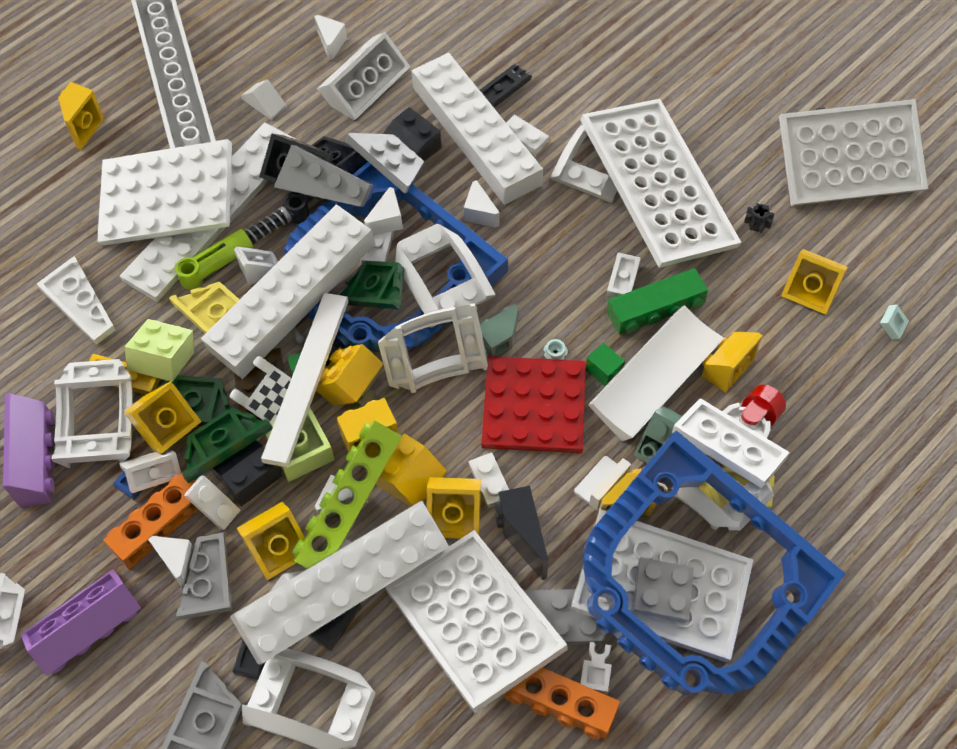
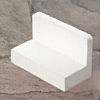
(150, 470)
(601, 480)

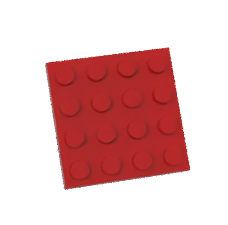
(534, 404)

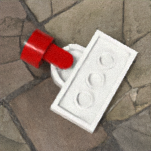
(739, 433)

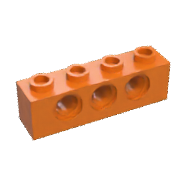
(172, 517)
(577, 695)

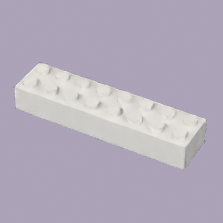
(477, 128)
(289, 291)
(338, 582)

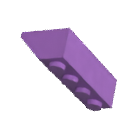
(28, 451)
(79, 623)

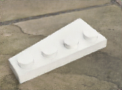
(77, 300)

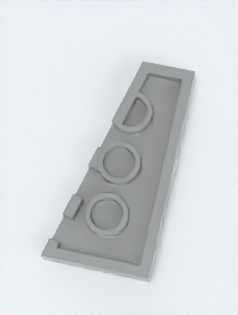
(316, 177)

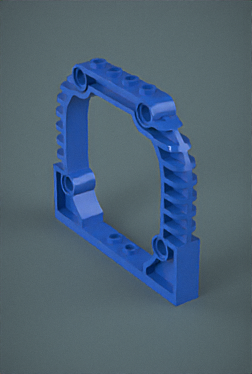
(489, 259)
(805, 571)

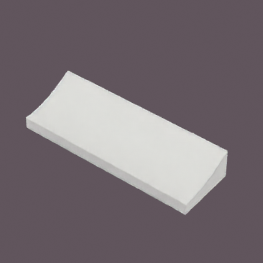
(654, 373)

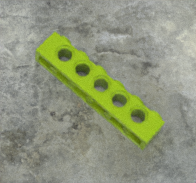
(387, 442)

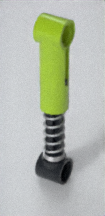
(207, 262)

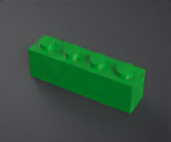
(656, 301)

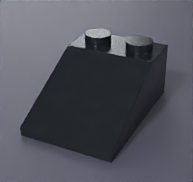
(416, 133)
(277, 152)
(344, 155)
(246, 474)
(521, 527)

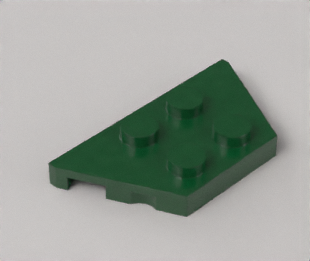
(375, 285)
(204, 396)
(220, 440)

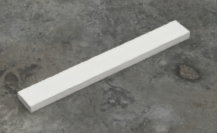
(304, 381)

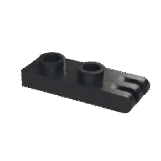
(505, 84)

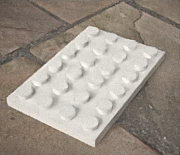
(853, 152)
(165, 192)
(716, 594)
(476, 620)

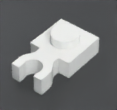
(596, 672)

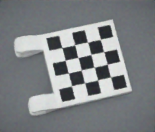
(269, 394)

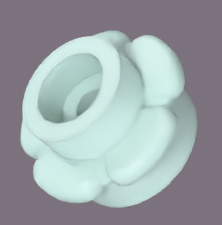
(555, 345)

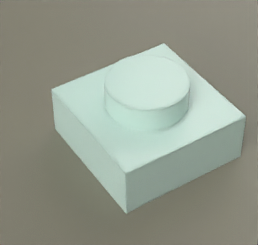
(894, 322)

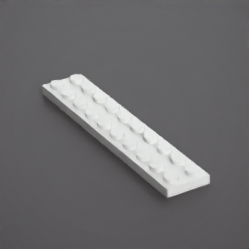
(154, 268)

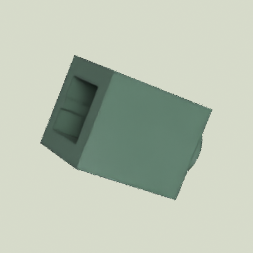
(500, 331)
(656, 433)

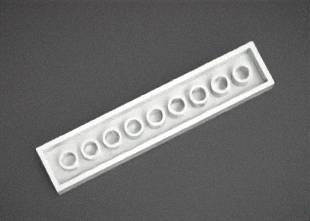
(173, 73)

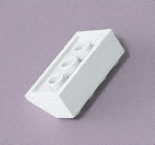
(364, 76)

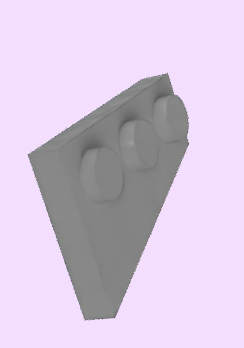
(208, 579)

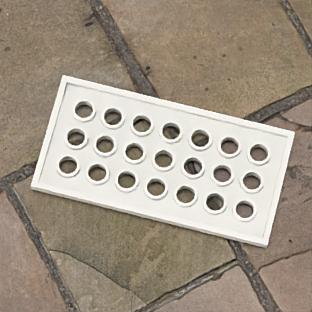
(655, 192)

